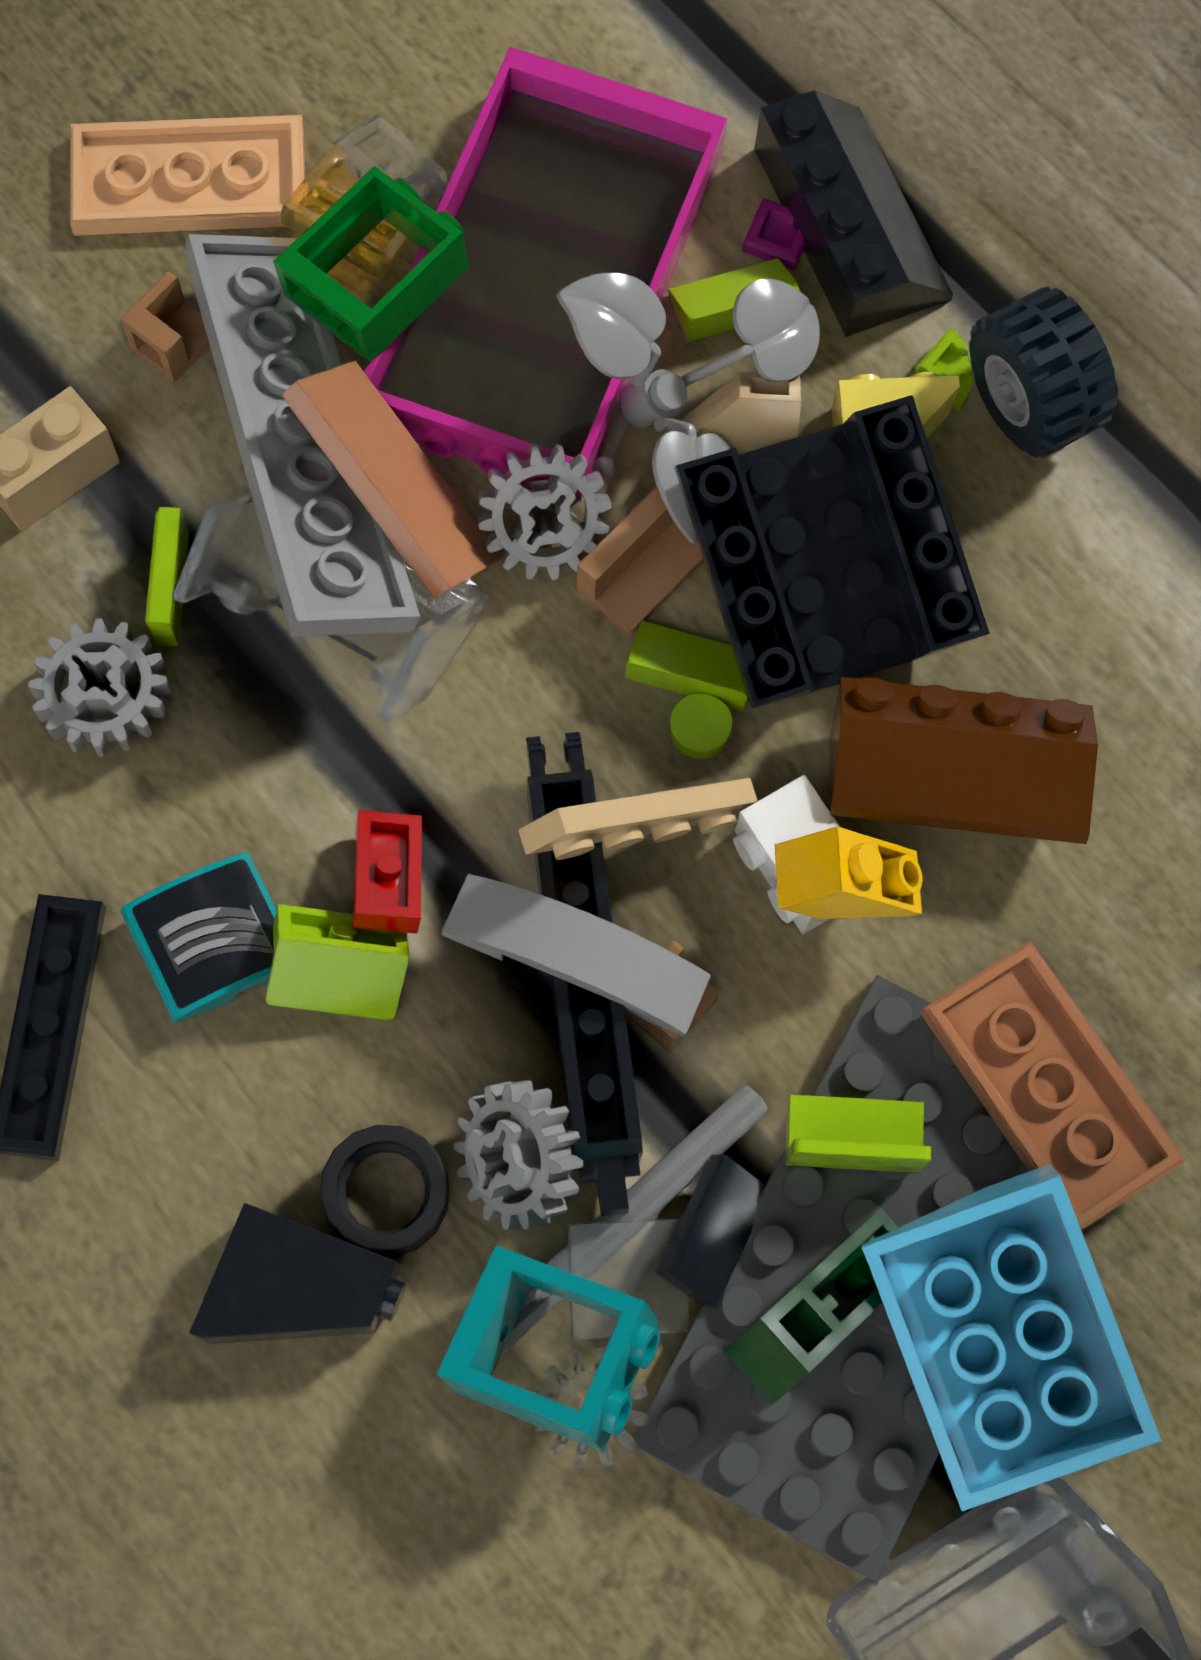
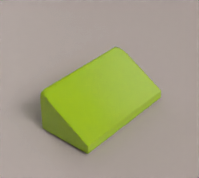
(708, 304)
(685, 664)

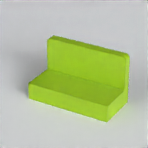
(335, 967)
(856, 1134)

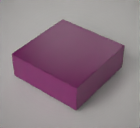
(774, 236)

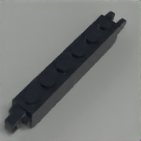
(588, 1026)

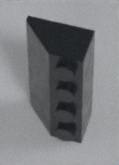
(848, 211)

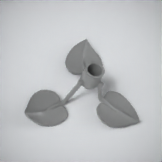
(616, 328)

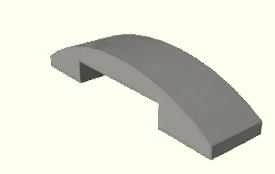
(578, 949)

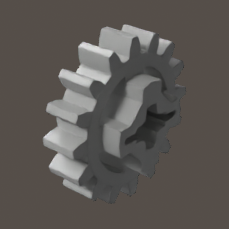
(524, 495)
(92, 713)
(518, 1154)

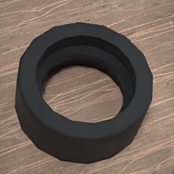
(389, 1140)

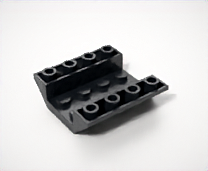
(832, 553)

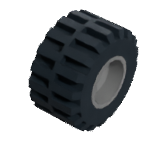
(1043, 371)

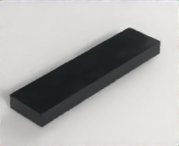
(48, 1025)

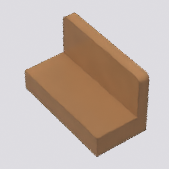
(638, 564)

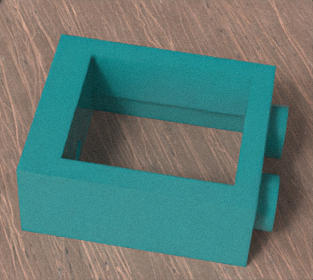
(491, 1319)

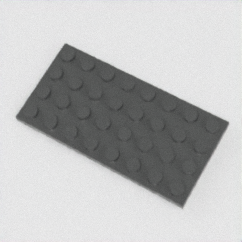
(849, 1440)

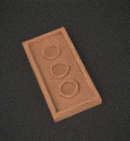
(391, 477)
(1052, 1083)

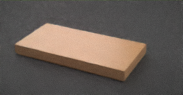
(183, 174)

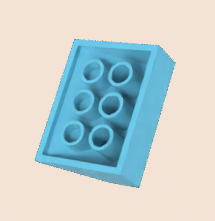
(1010, 1338)

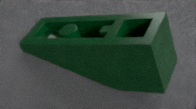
(812, 1316)

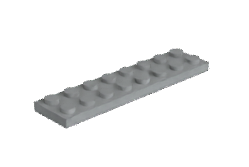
(322, 543)

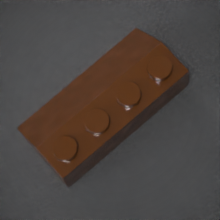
(963, 760)

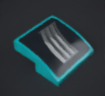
(205, 935)

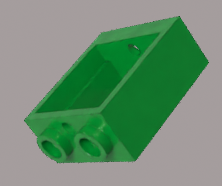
(330, 238)

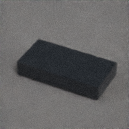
(712, 1231)

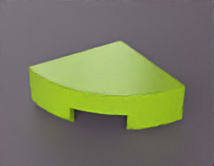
(950, 358)

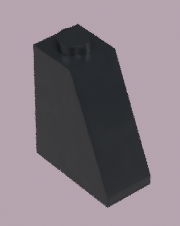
(294, 1284)

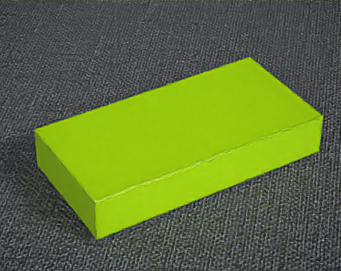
(167, 562)

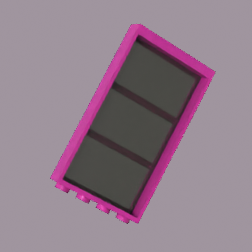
(549, 189)

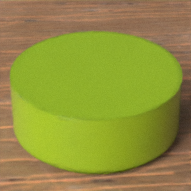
(700, 725)

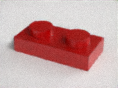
(387, 872)

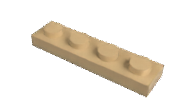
(625, 820)

